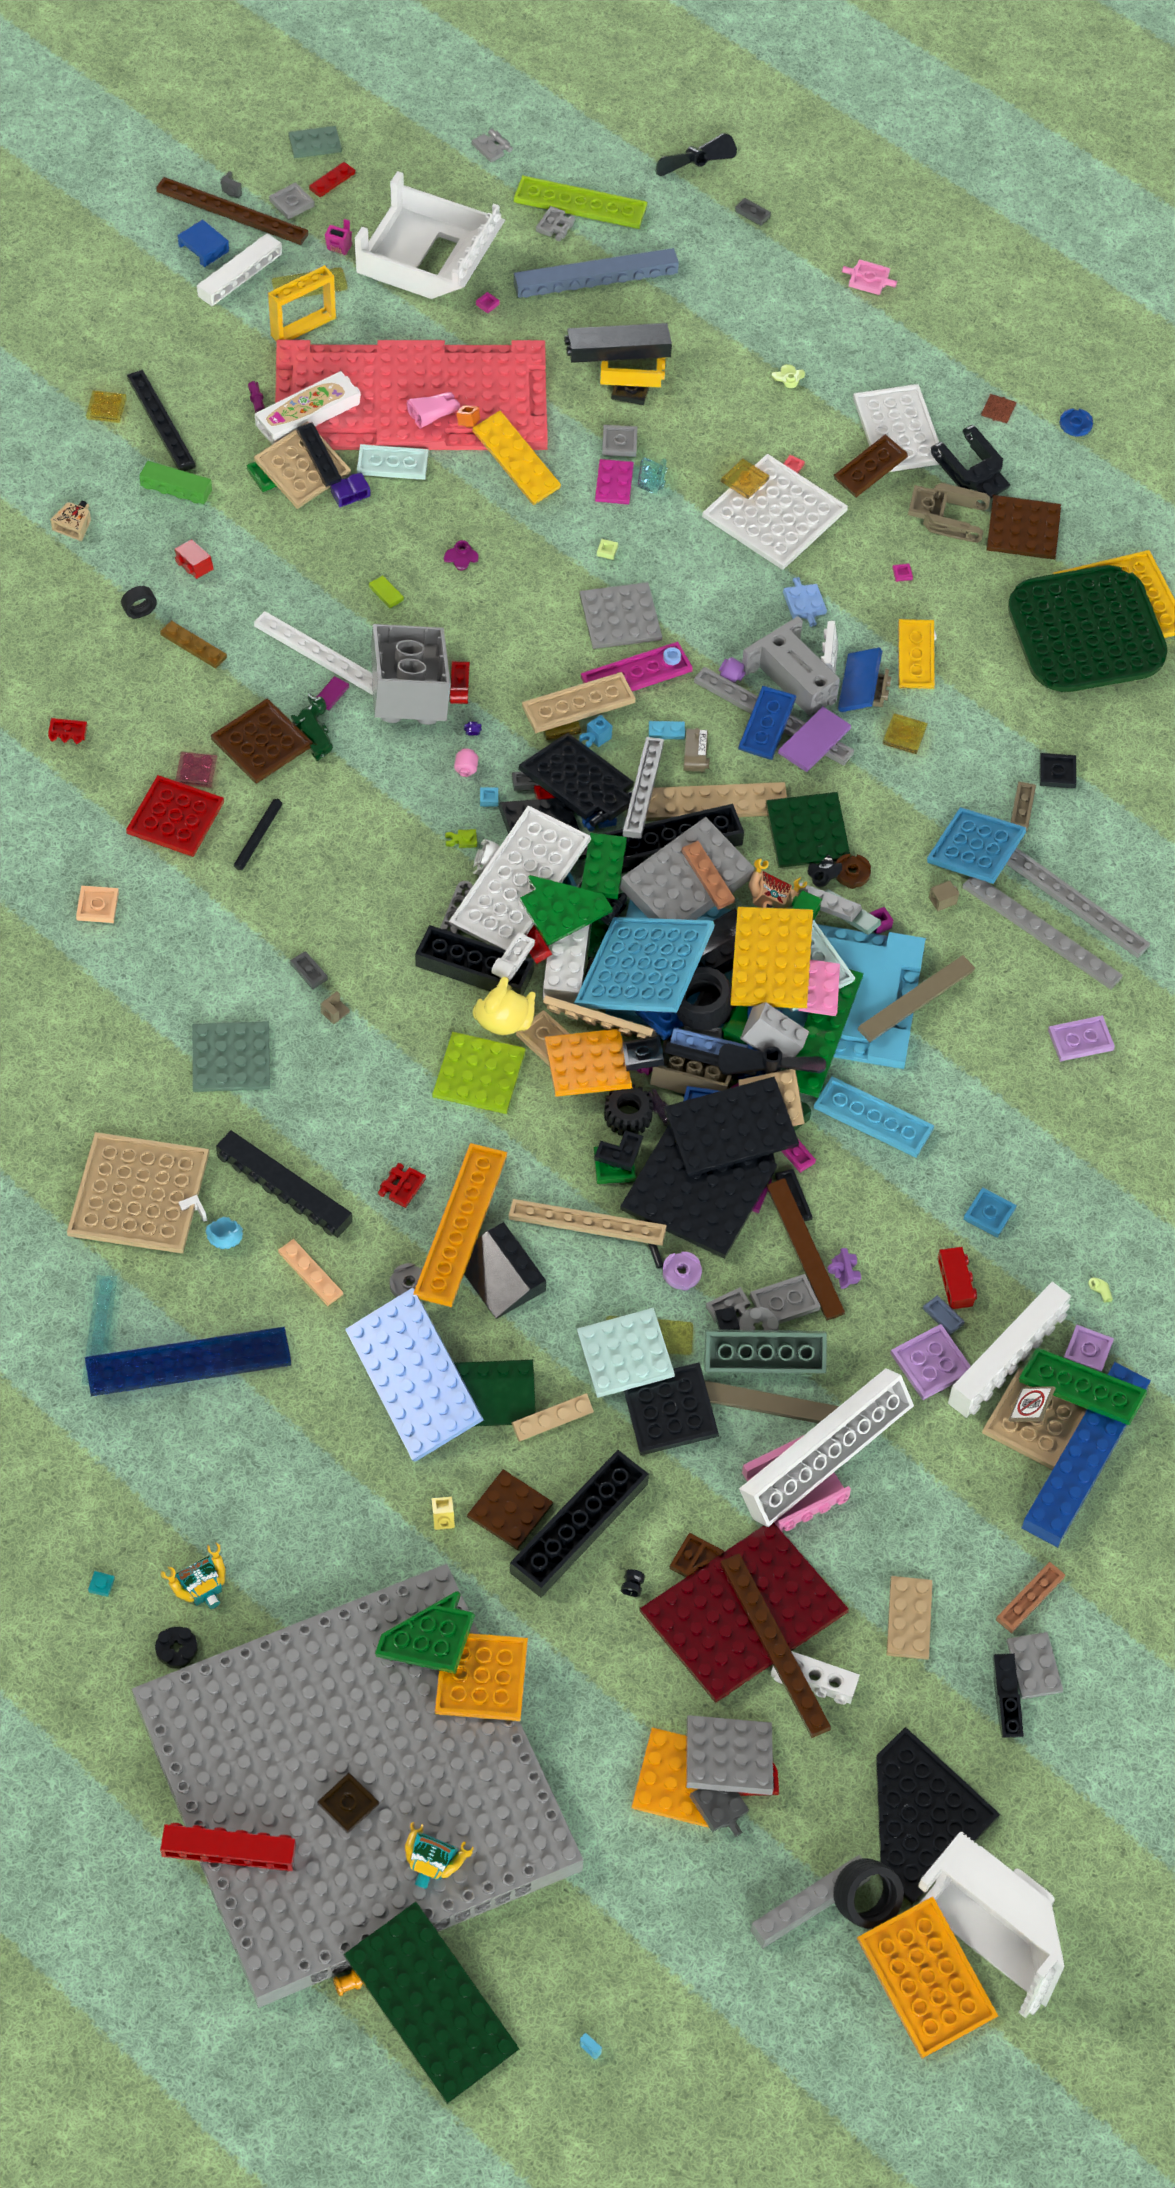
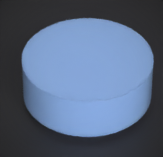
(672, 656)

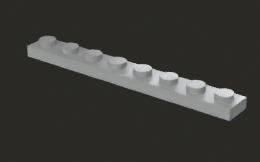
(643, 787)

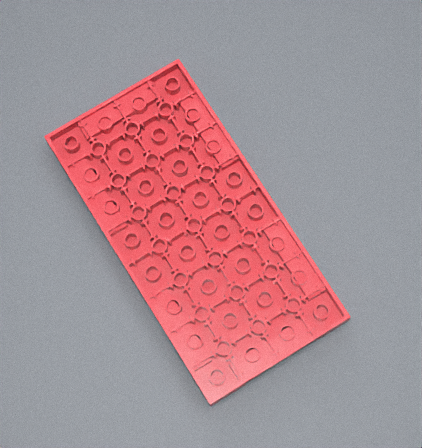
(400, 370)

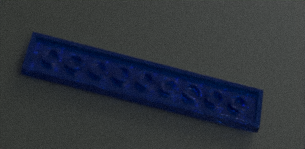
(187, 1361)

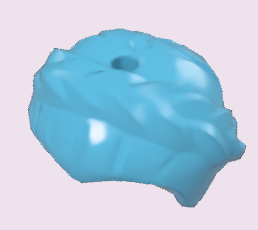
(224, 1233)

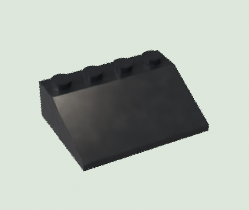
(721, 944)
(503, 1272)

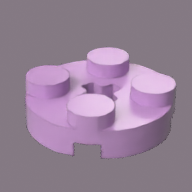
(686, 1280)

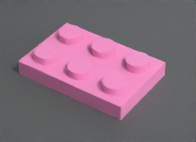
(823, 988)

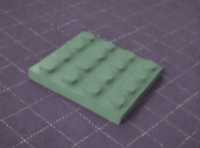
(231, 1056)

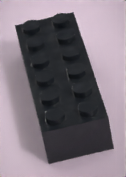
(467, 960)

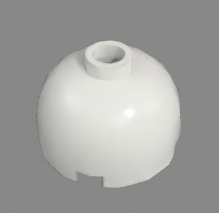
(485, 855)

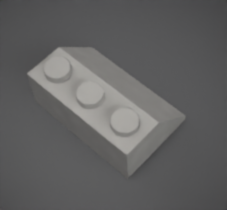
(771, 1028)

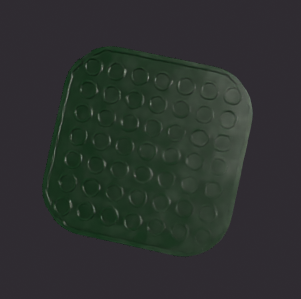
(1087, 628)

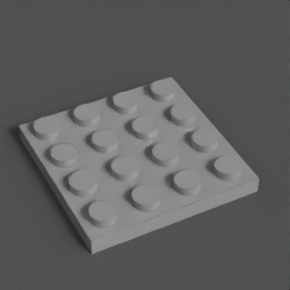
(620, 615)
(729, 1755)

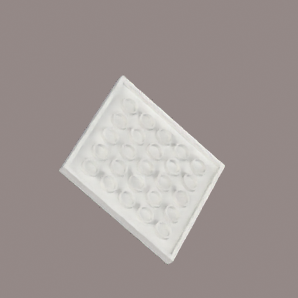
(779, 516)

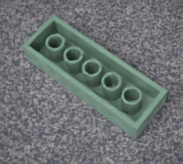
(765, 1351)

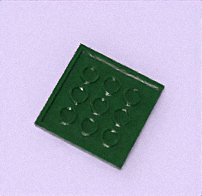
(807, 829)

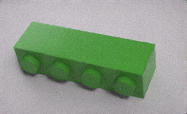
(175, 482)

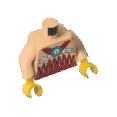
(771, 891)

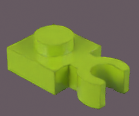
(465, 838)

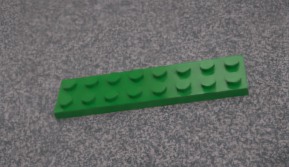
(825, 1036)

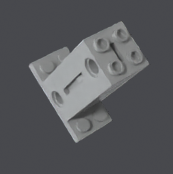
(793, 667)

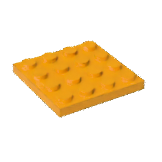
(587, 1062)
(486, 1680)
(663, 1779)

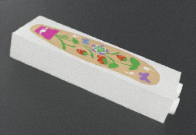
(311, 404)

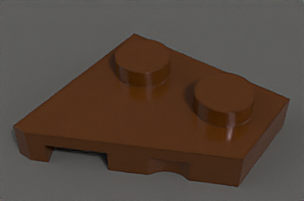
(694, 1555)

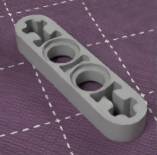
(457, 897)

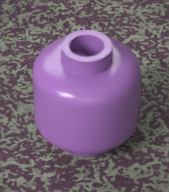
(732, 670)

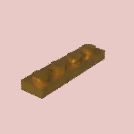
(193, 644)

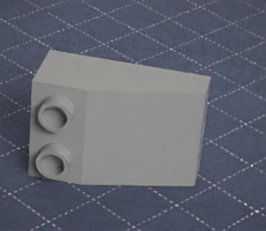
(409, 673)

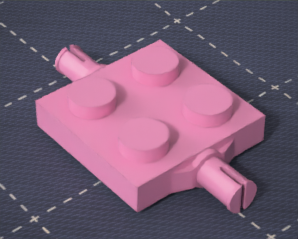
(869, 277)

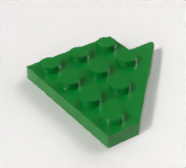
(562, 908)
(430, 1637)

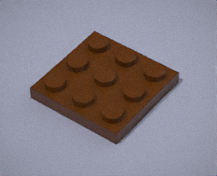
(510, 1509)

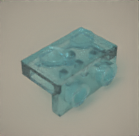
(652, 475)

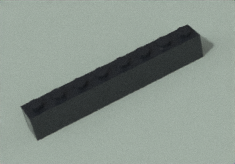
(284, 1184)

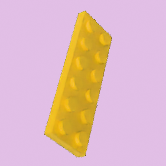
(516, 457)

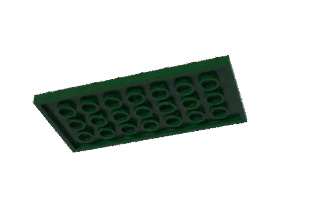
(431, 2002)

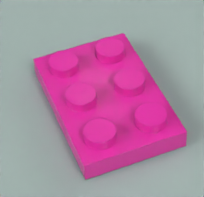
(614, 481)

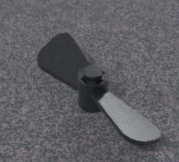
(718, 148)
(739, 1060)

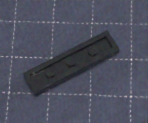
(319, 454)

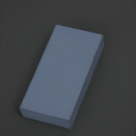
(943, 1314)

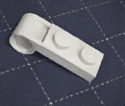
(513, 957)

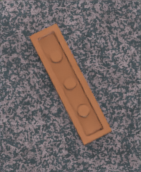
(708, 875)
(1030, 1597)

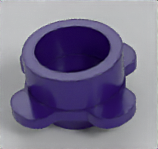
(472, 728)

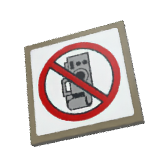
(1031, 1404)

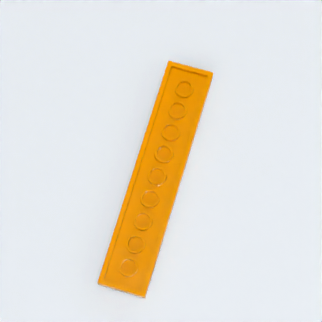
(460, 1225)

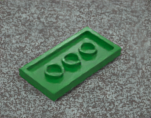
(604, 864)

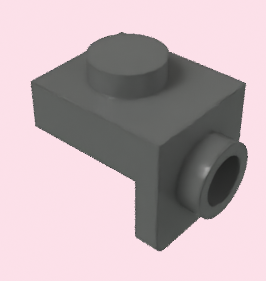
(230, 186)

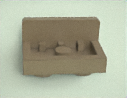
(881, 693)

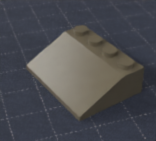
(684, 1072)

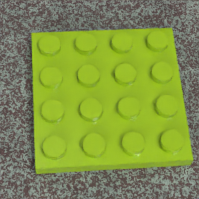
(479, 1072)

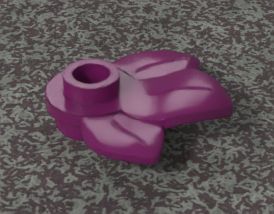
(461, 557)

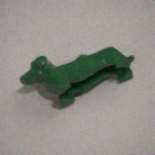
(312, 728)

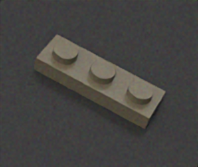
(1023, 804)

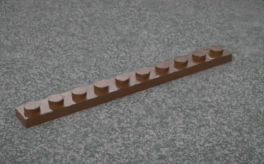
(232, 211)
(775, 1646)

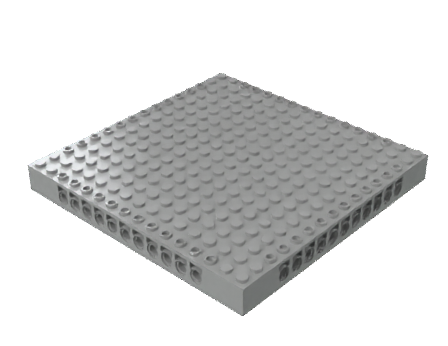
(282, 1721)

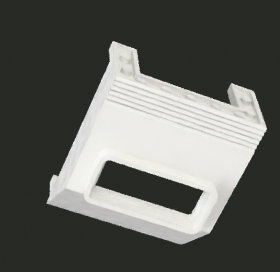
(411, 230)
(999, 1916)

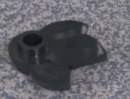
(824, 872)

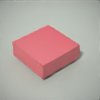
(794, 463)

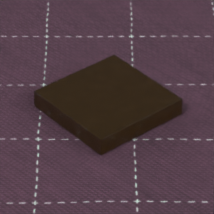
(348, 1802)

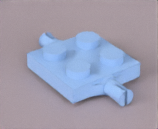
(804, 601)

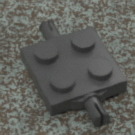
(720, 1808)

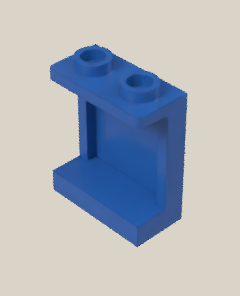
(204, 242)

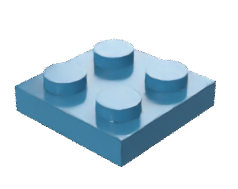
(990, 1212)

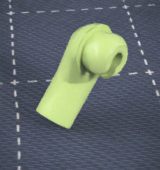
(1101, 1287)

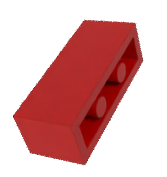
(957, 1278)

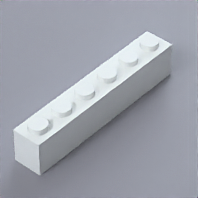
(239, 269)

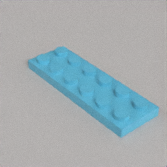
(874, 1117)

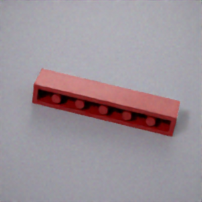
(228, 1847)

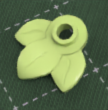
(788, 375)

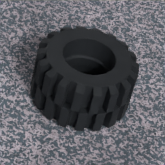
(628, 1122)

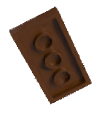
(870, 465)

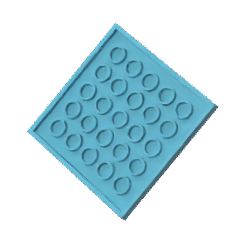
(645, 964)

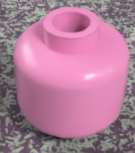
(466, 762)

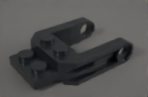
(982, 477)

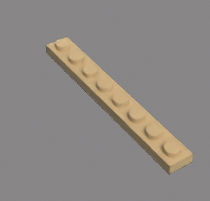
(587, 1222)

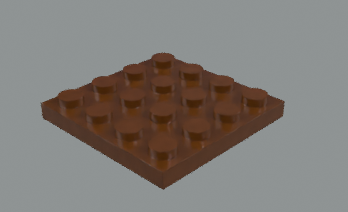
(1024, 527)
(261, 741)

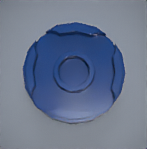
(1076, 422)

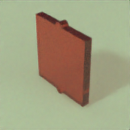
(998, 408)

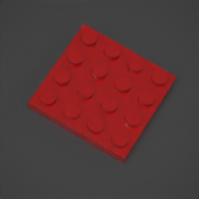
(175, 815)

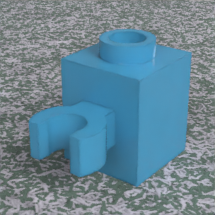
(598, 732)

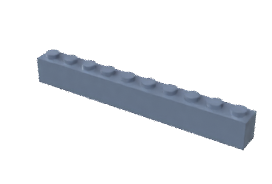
(596, 273)

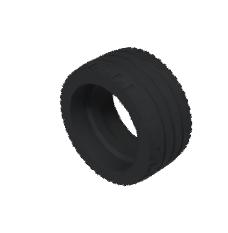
(849, 1881)

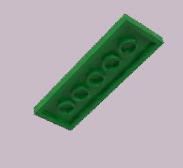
(1084, 1386)

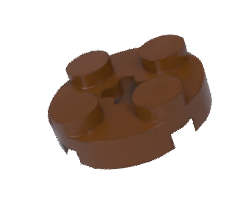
(857, 879)

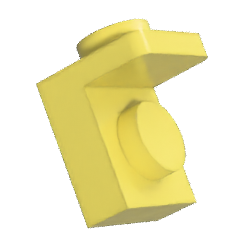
(443, 1513)

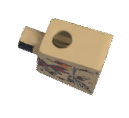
(72, 520)

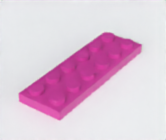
(643, 668)

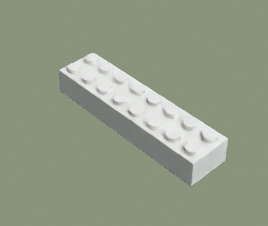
(1009, 1349)

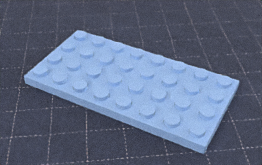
(414, 1375)

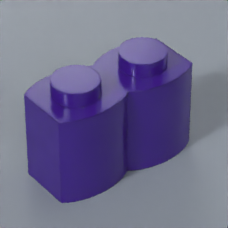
(350, 490)

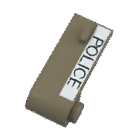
(696, 750)

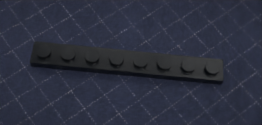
(161, 421)

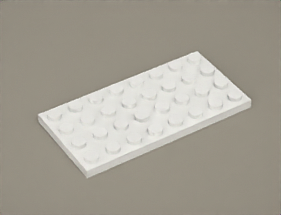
(533, 847)

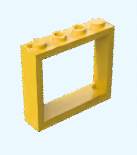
(295, 290)
(633, 377)

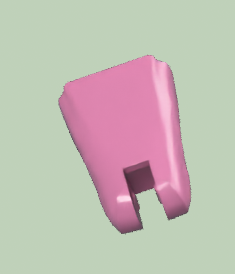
(428, 409)

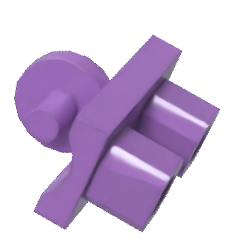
(842, 1268)

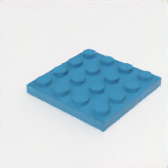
(976, 845)

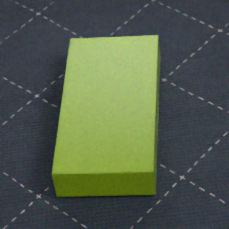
(386, 591)

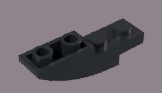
(1007, 1696)

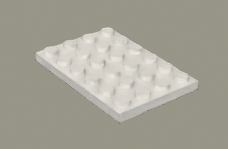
(903, 418)

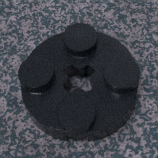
(178, 1635)

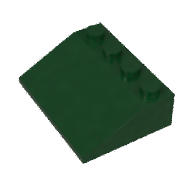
(500, 1389)

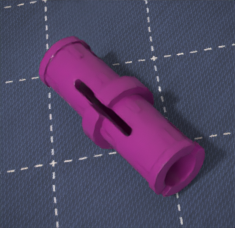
(256, 396)

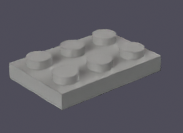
(787, 1298)
(1035, 1665)

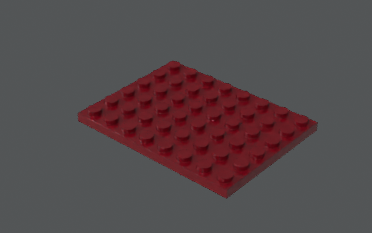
(710, 1628)

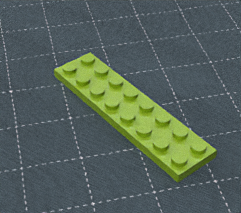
(581, 202)

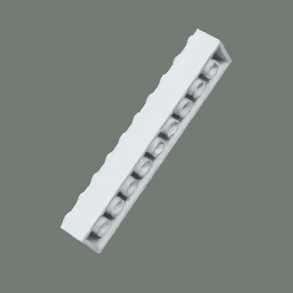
(826, 1447)

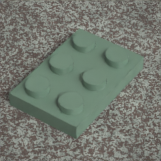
(315, 142)

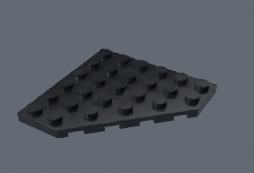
(922, 1809)

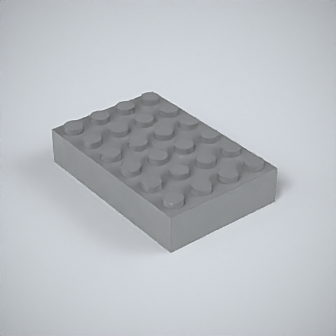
(668, 885)

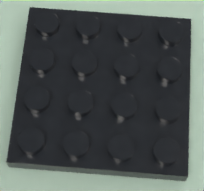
(512, 811)
(672, 1411)

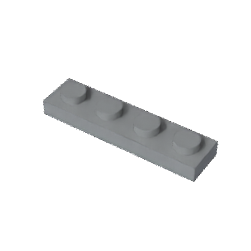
(834, 904)

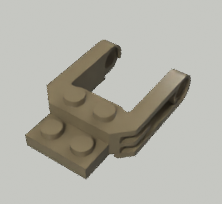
(931, 503)

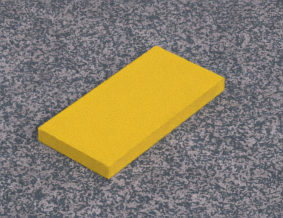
(916, 654)

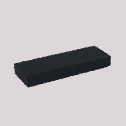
(796, 1191)

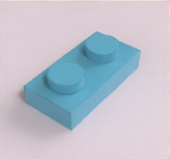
(667, 729)

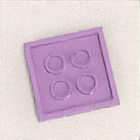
(931, 1361)

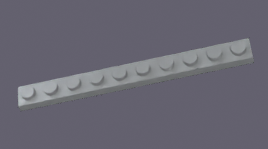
(747, 700)
(1078, 903)
(1043, 932)

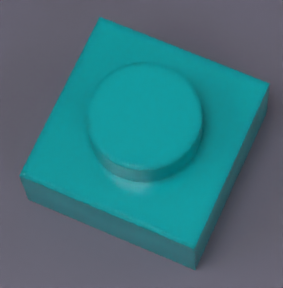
(101, 1584)

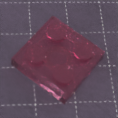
(196, 769)

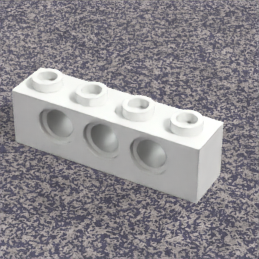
(827, 1674)

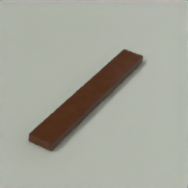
(805, 1249)

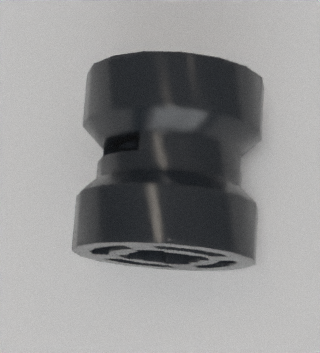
(632, 1583)

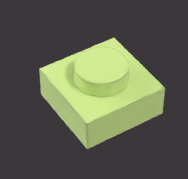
(607, 549)

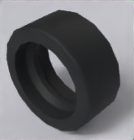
(142, 609)

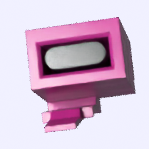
(339, 239)

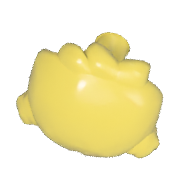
(505, 1010)

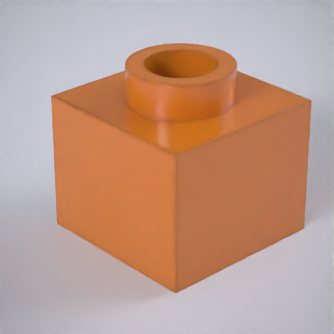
(468, 416)

